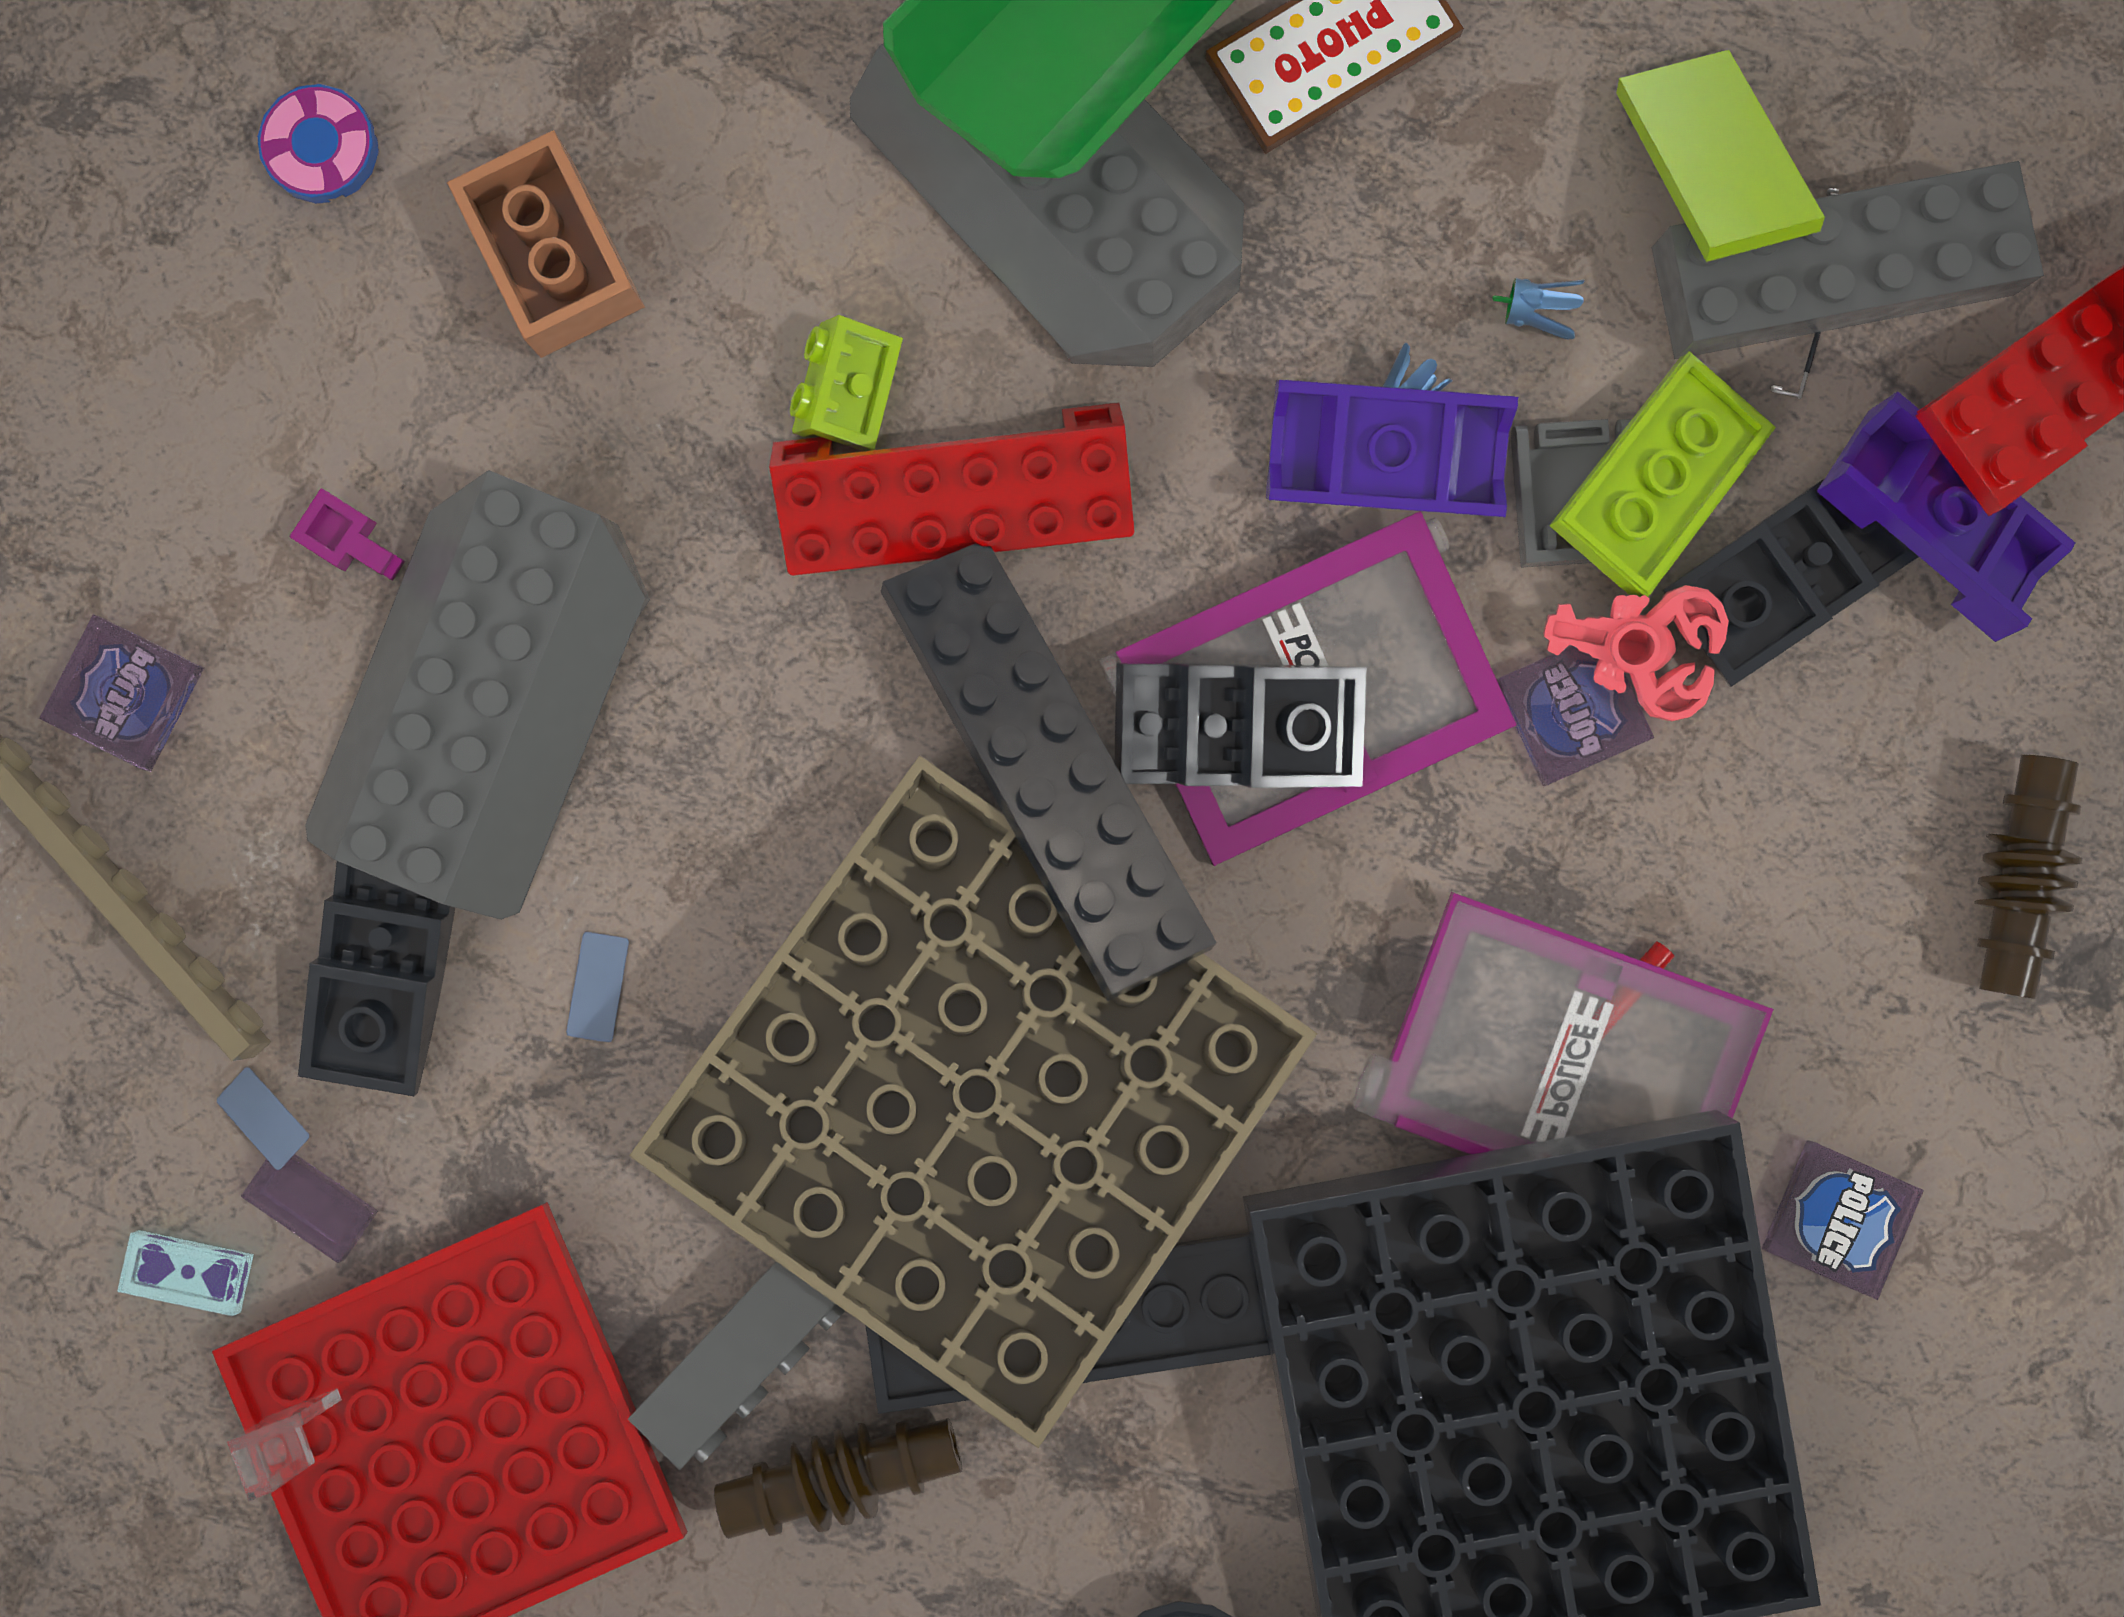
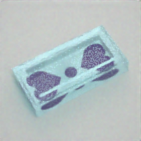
(185, 1273)

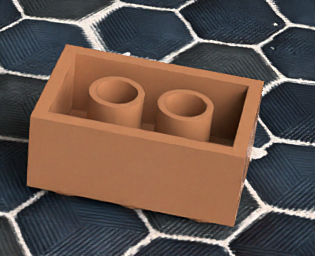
(545, 244)

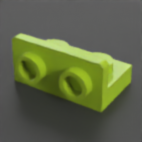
(845, 382)

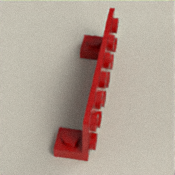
(953, 494)

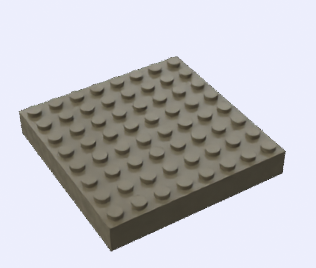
(958, 1117)

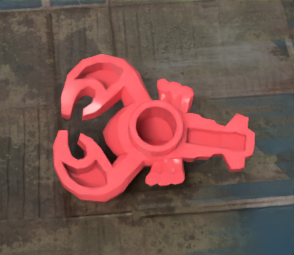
(1645, 644)

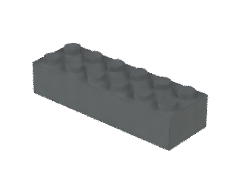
(1873, 261)

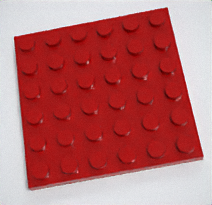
(471, 1437)

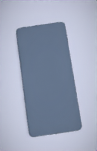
(597, 987)
(263, 1118)

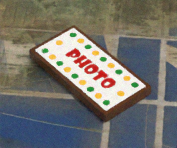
(1323, 56)

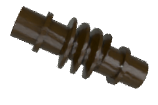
(2028, 875)
(837, 1479)

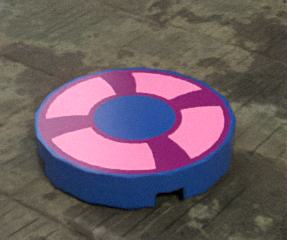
(317, 143)

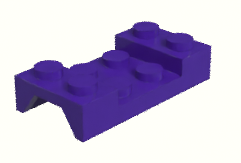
(1389, 448)
(1908, 486)

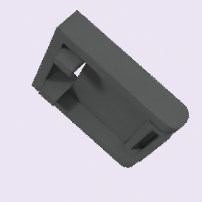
(1549, 478)

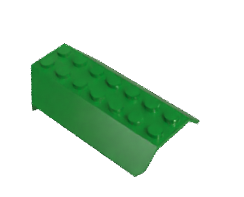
(1040, 77)

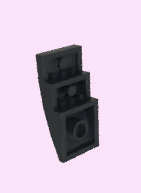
(1791, 579)
(1240, 724)
(374, 985)

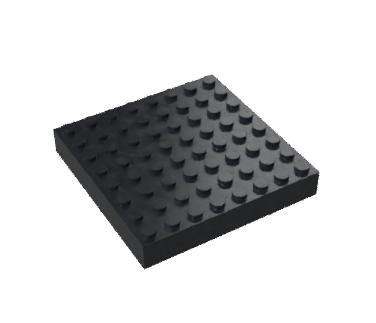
(1537, 1382)

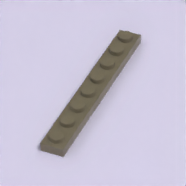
(122, 902)

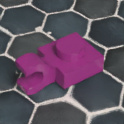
(341, 534)

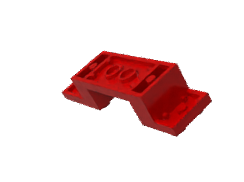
(2035, 399)

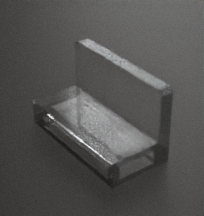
(277, 1446)

